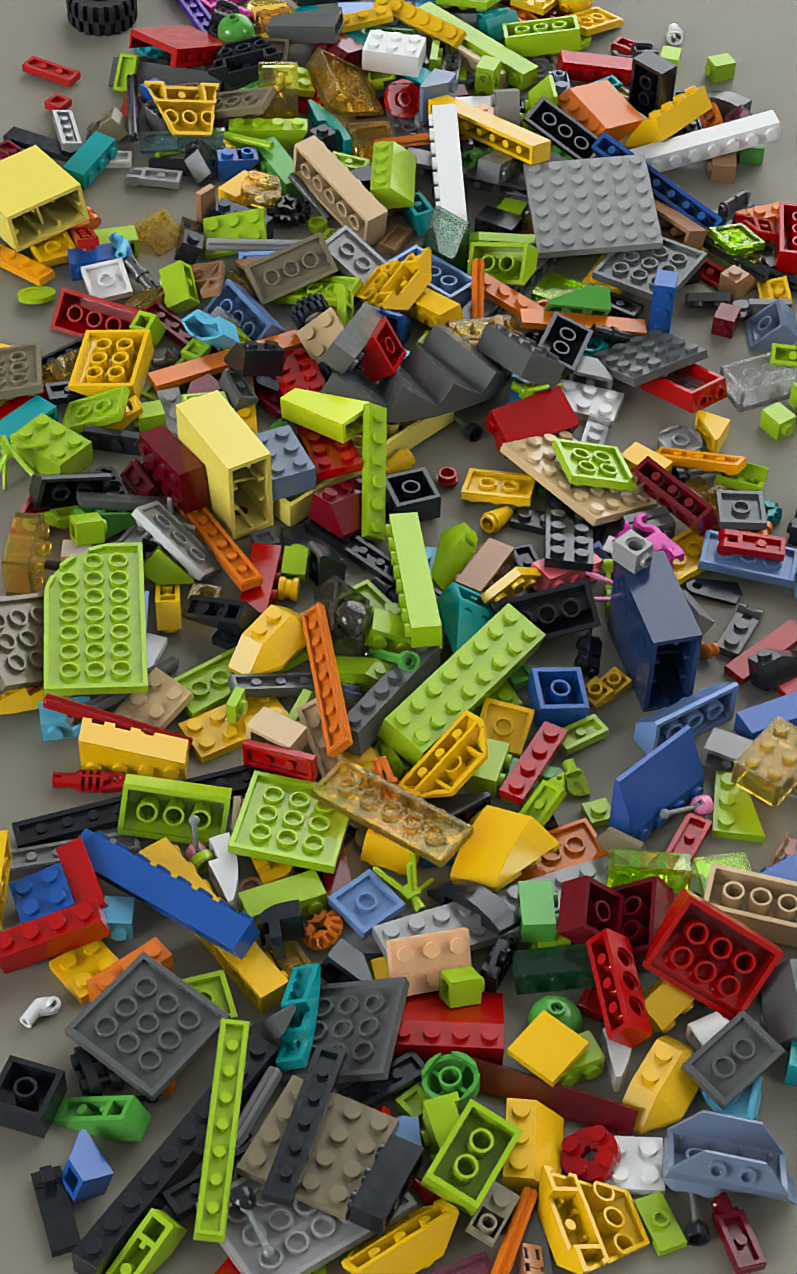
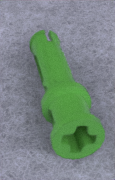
(470, 158)

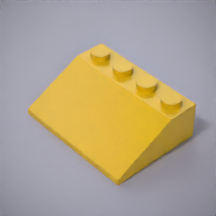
(671, 117)
(112, 361)

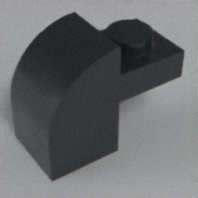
(280, 924)

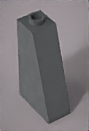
(308, 26)

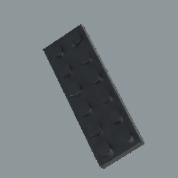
(566, 537)

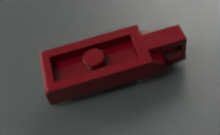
(737, 1236)

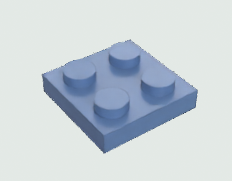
(366, 903)

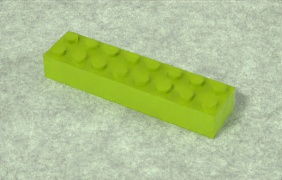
(461, 683)

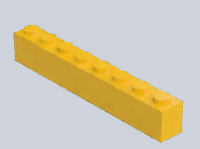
(497, 132)
(253, 974)

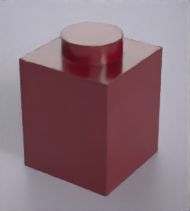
(726, 320)

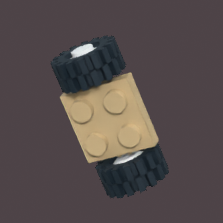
(317, 328)

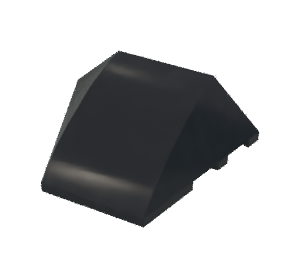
(239, 60)

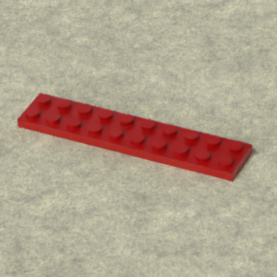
(326, 454)

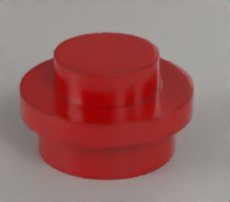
(447, 477)

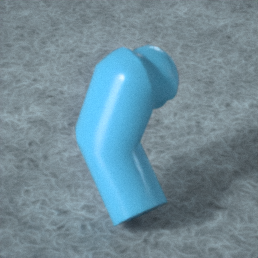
(120, 244)

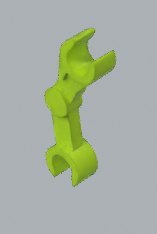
(607, 569)

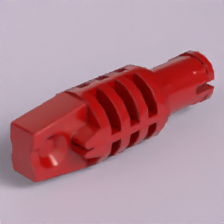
(90, 781)

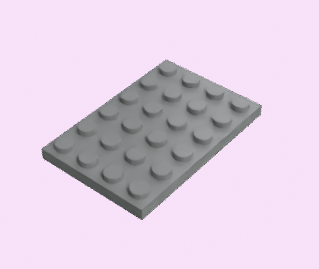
(300, 1234)

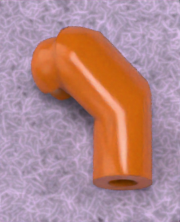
(707, 650)

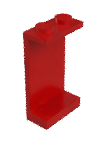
(532, 417)

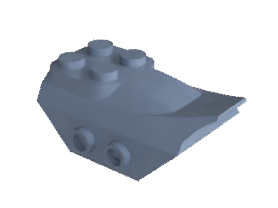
(726, 1154)

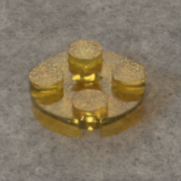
(256, 180)

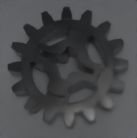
(290, 211)

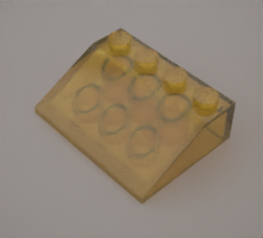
(342, 86)

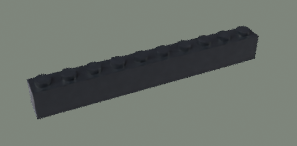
(165, 1168)

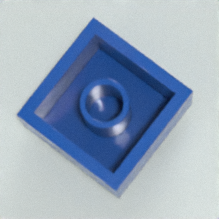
(557, 695)
(42, 893)

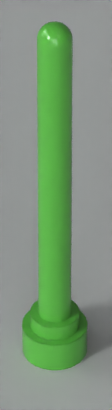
(406, 660)

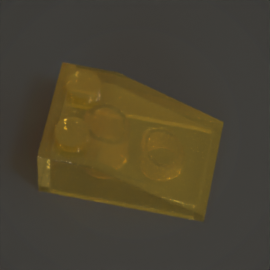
(285, 81)

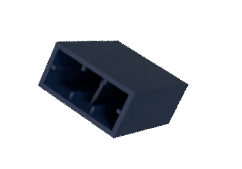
(654, 633)

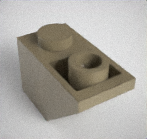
(111, 123)
(492, 1214)

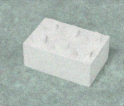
(394, 53)

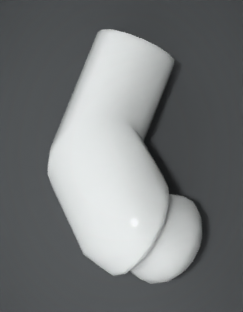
(40, 1007)

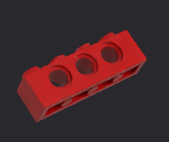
(618, 988)

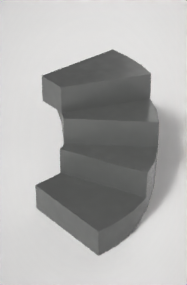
(432, 381)

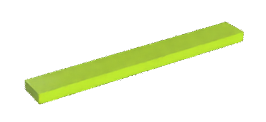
(221, 1131)

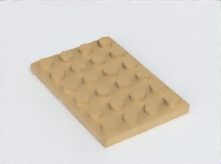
(594, 504)

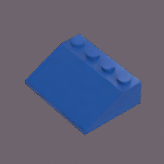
(659, 781)

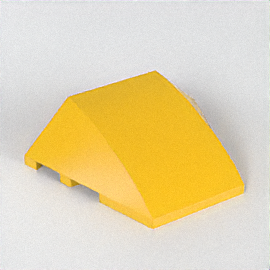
(186, 109)
(397, 283)
(501, 848)
(587, 1221)

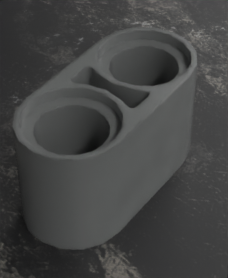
(154, 118)

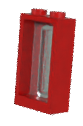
(689, 388)

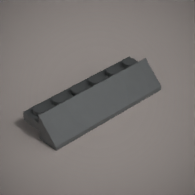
(161, 69)

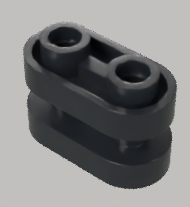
(90, 1082)

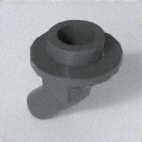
(172, 357)

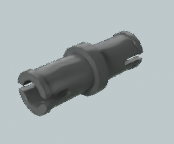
(140, 274)

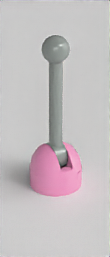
(695, 805)
(196, 847)

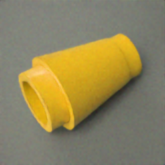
(400, 461)
(495, 519)

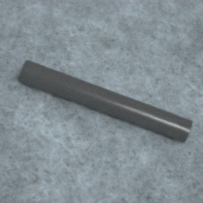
(309, 196)

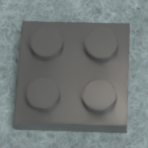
(740, 510)

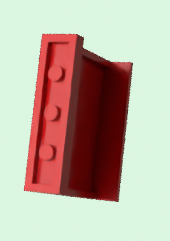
(184, 43)

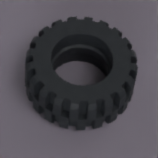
(102, 16)

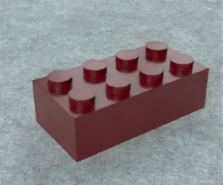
(174, 469)

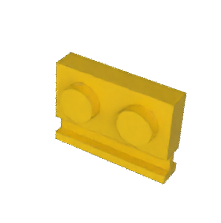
(775, 289)

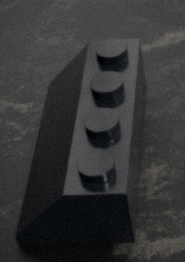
(561, 129)
(557, 609)

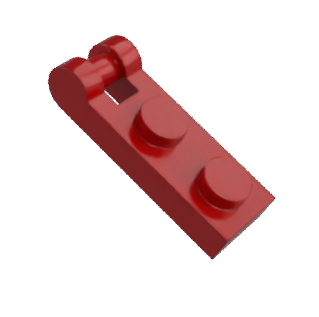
(751, 544)

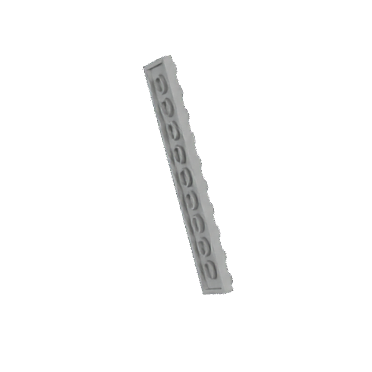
(456, 916)

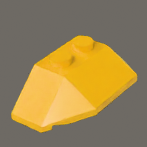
(269, 642)
(449, 760)
(661, 1086)
(407, 1244)

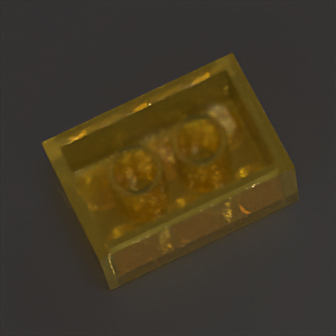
(26, 554)
(769, 763)

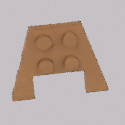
(207, 277)

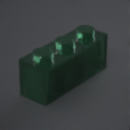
(552, 969)

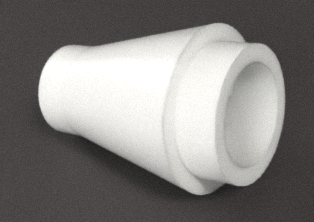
(675, 34)

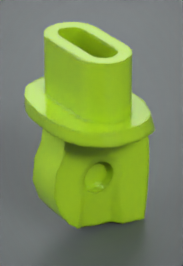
(575, 780)

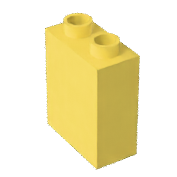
(37, 199)
(233, 460)

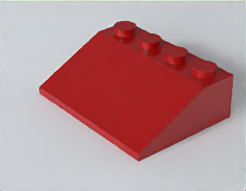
(711, 955)
(434, 1028)

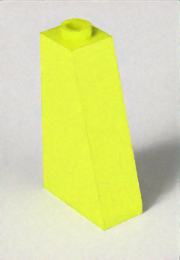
(324, 413)

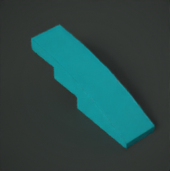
(319, 116)
(298, 1037)

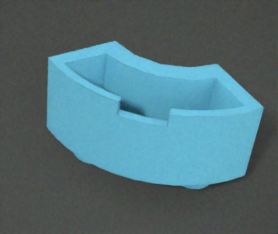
(211, 330)

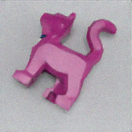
(659, 539)

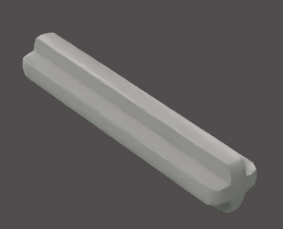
(257, 1102)

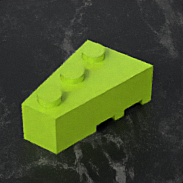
(437, 1122)

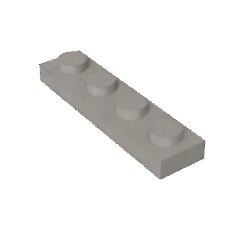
(66, 130)

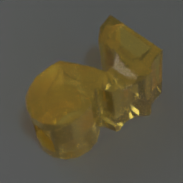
(60, 367)

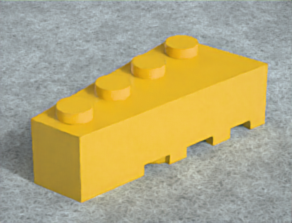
(132, 751)

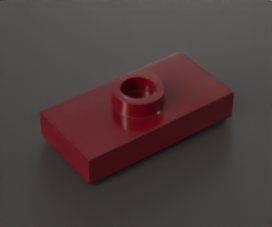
(138, 479)

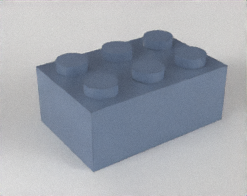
(290, 464)

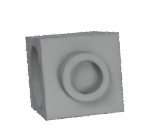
(632, 551)

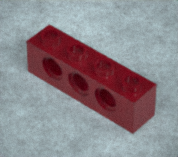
(675, 495)

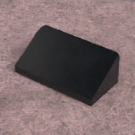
(169, 163)

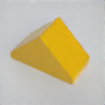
(713, 429)

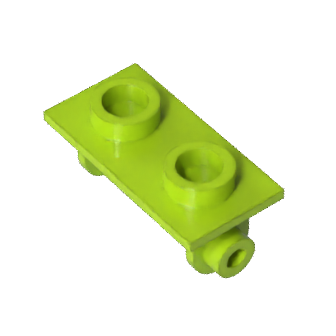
(399, 766)

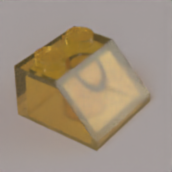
(364, 136)

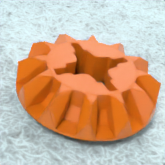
(322, 939)

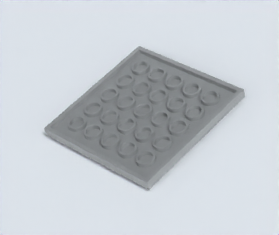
(592, 206)

